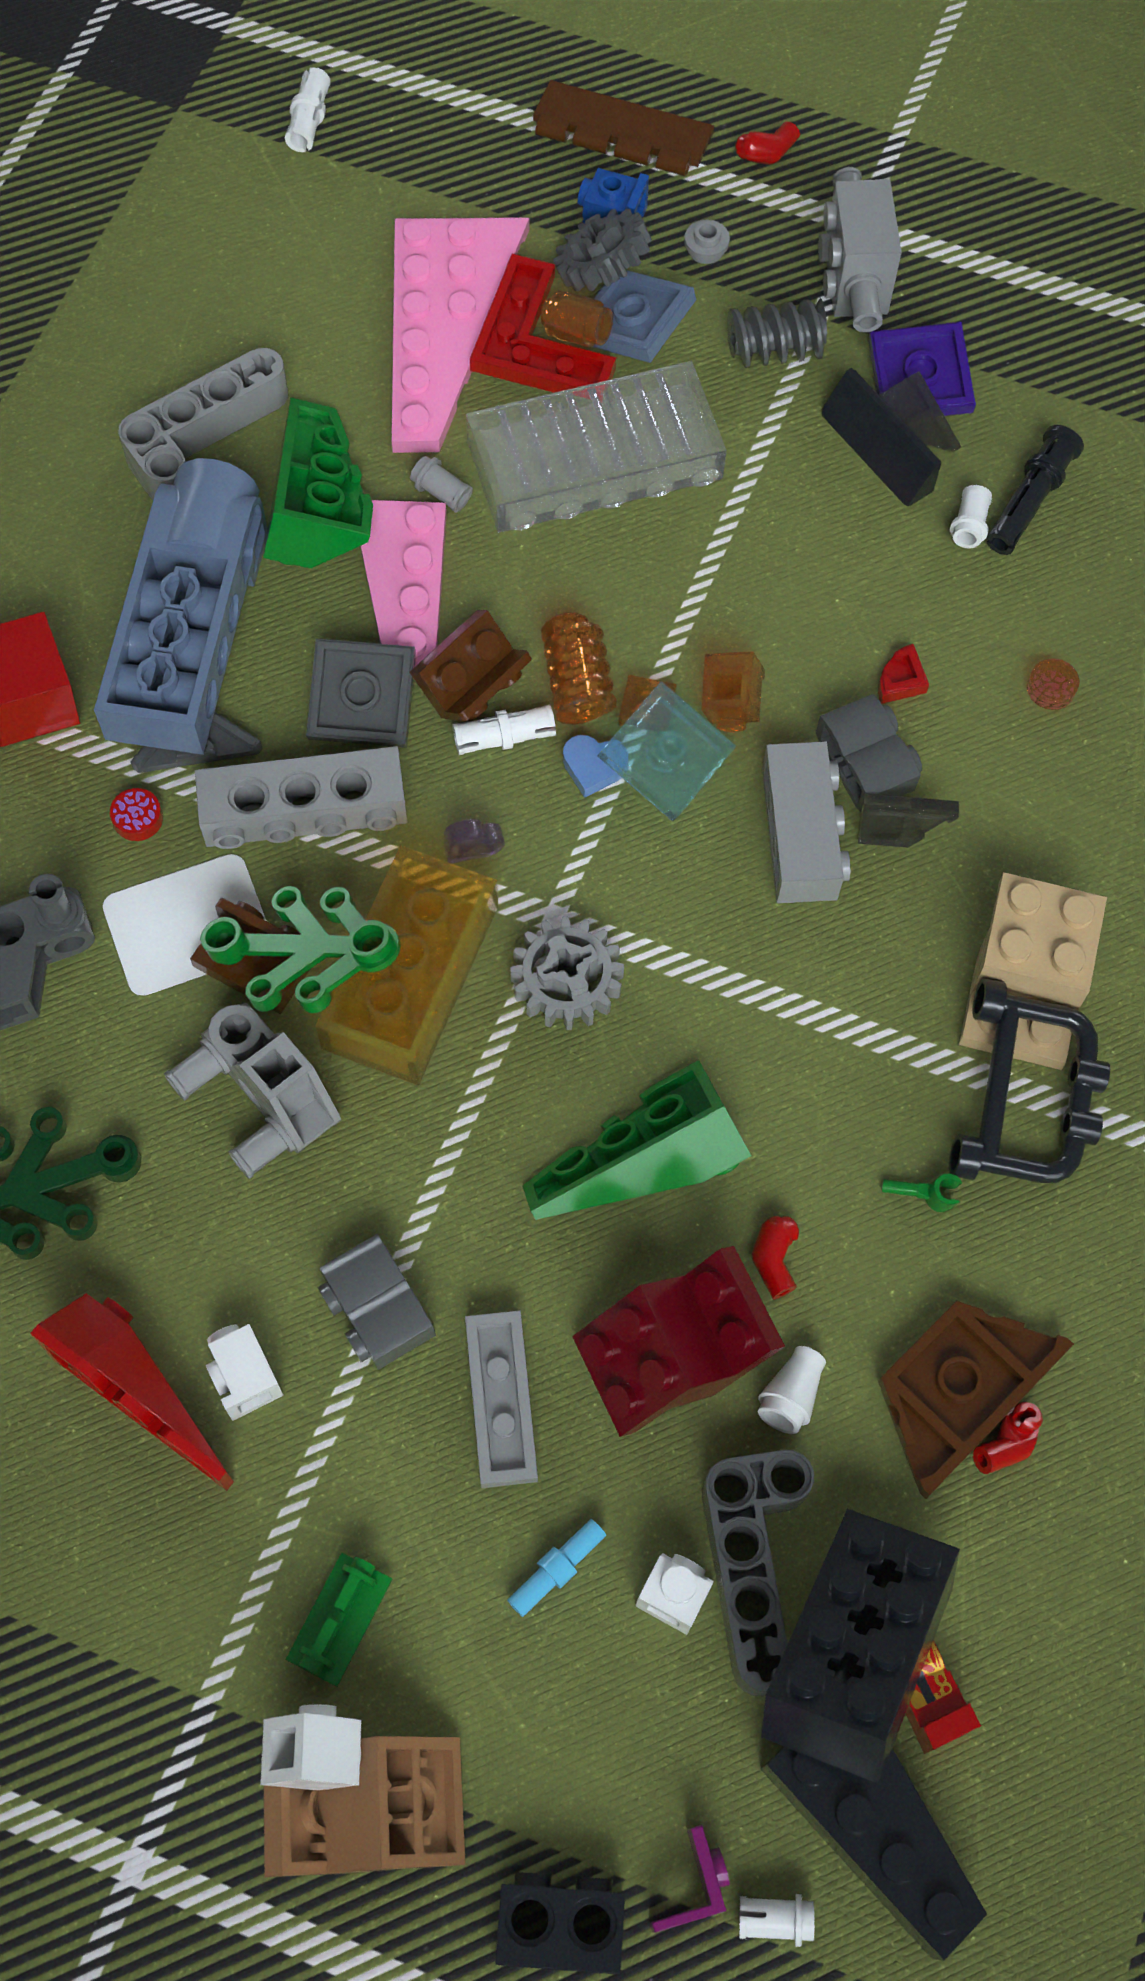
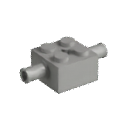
(860, 248)

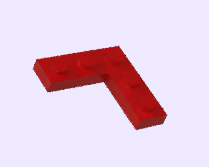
(506, 339)

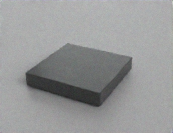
(361, 693)

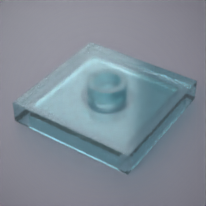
(666, 751)

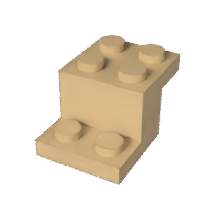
(1044, 950)

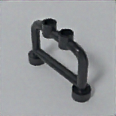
(1085, 1076)

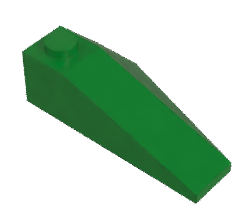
(317, 491)
(665, 1144)

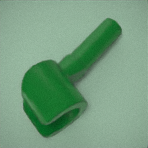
(926, 1191)

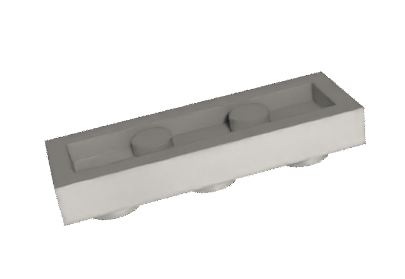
(501, 1399)

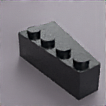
(887, 1843)

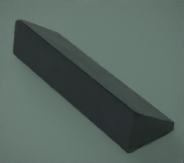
(881, 439)

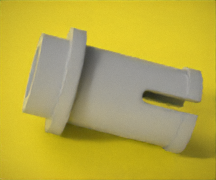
(440, 483)

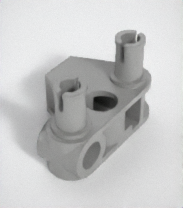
(271, 1076)

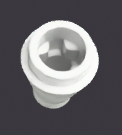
(791, 1394)

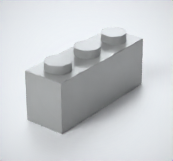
(804, 822)

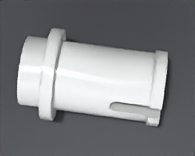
(970, 526)
(777, 1919)

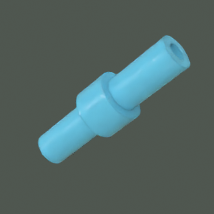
(556, 1567)

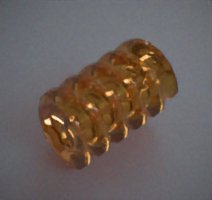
(577, 668)

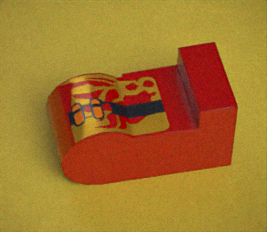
(937, 1706)

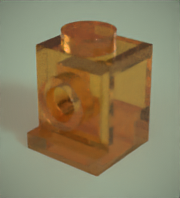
(723, 679)

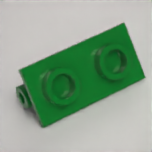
(339, 1619)

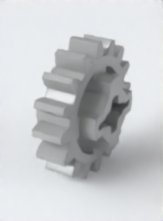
(553, 989)

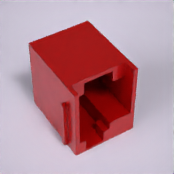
(32, 682)

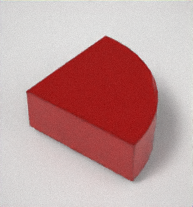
(902, 676)

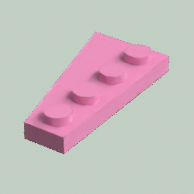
(406, 572)

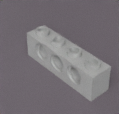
(279, 783)

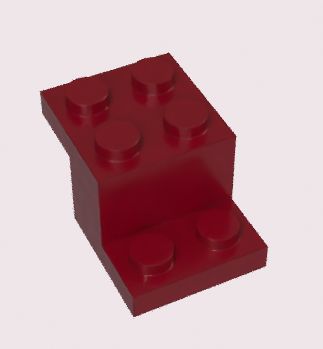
(677, 1341)

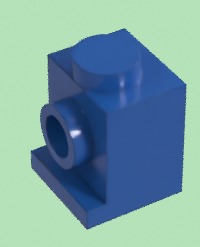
(613, 191)

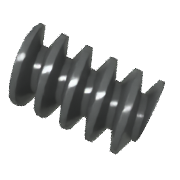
(777, 331)

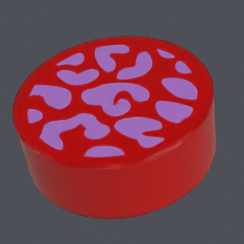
(136, 814)

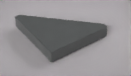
(223, 743)

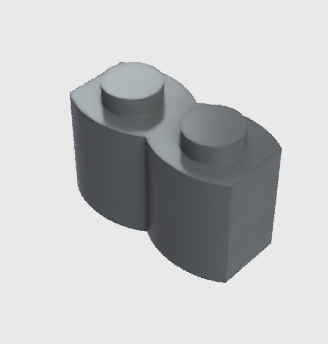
(869, 750)
(376, 1302)

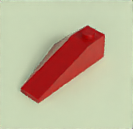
(109, 1358)

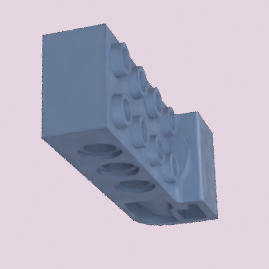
(183, 608)

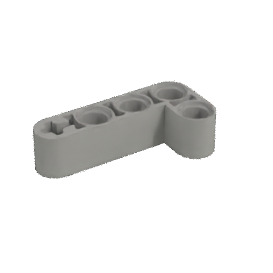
(200, 414)

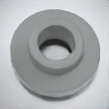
(706, 241)

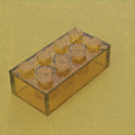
(399, 1013)

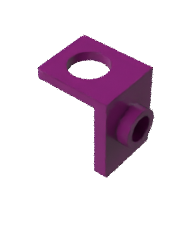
(712, 1876)

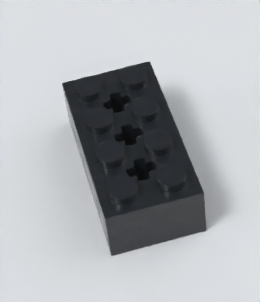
(860, 1645)

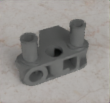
(34, 934)

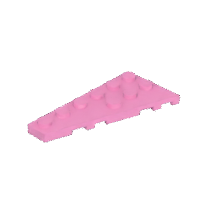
(441, 299)

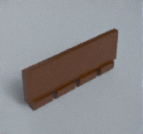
(632, 127)

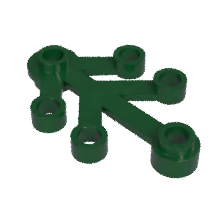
(27, 1186)

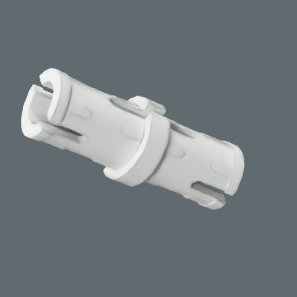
(307, 110)
(504, 729)

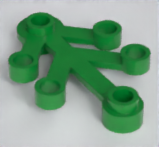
(228, 945)

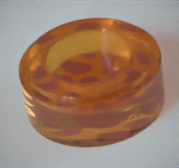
(1053, 684)

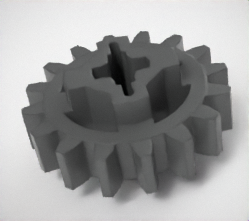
(602, 250)

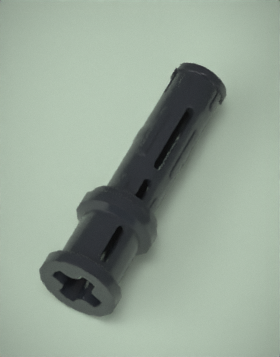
(1042, 474)

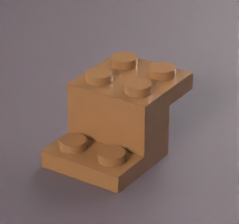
(396, 1818)

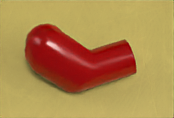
(767, 147)
(769, 1251)
(1014, 1441)

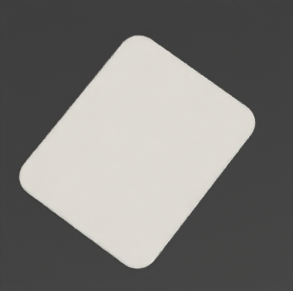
(162, 920)

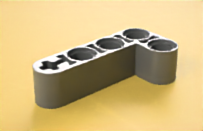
(756, 1574)

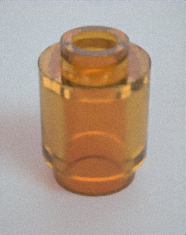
(576, 319)

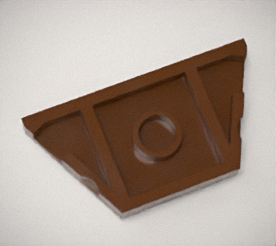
(961, 1385)

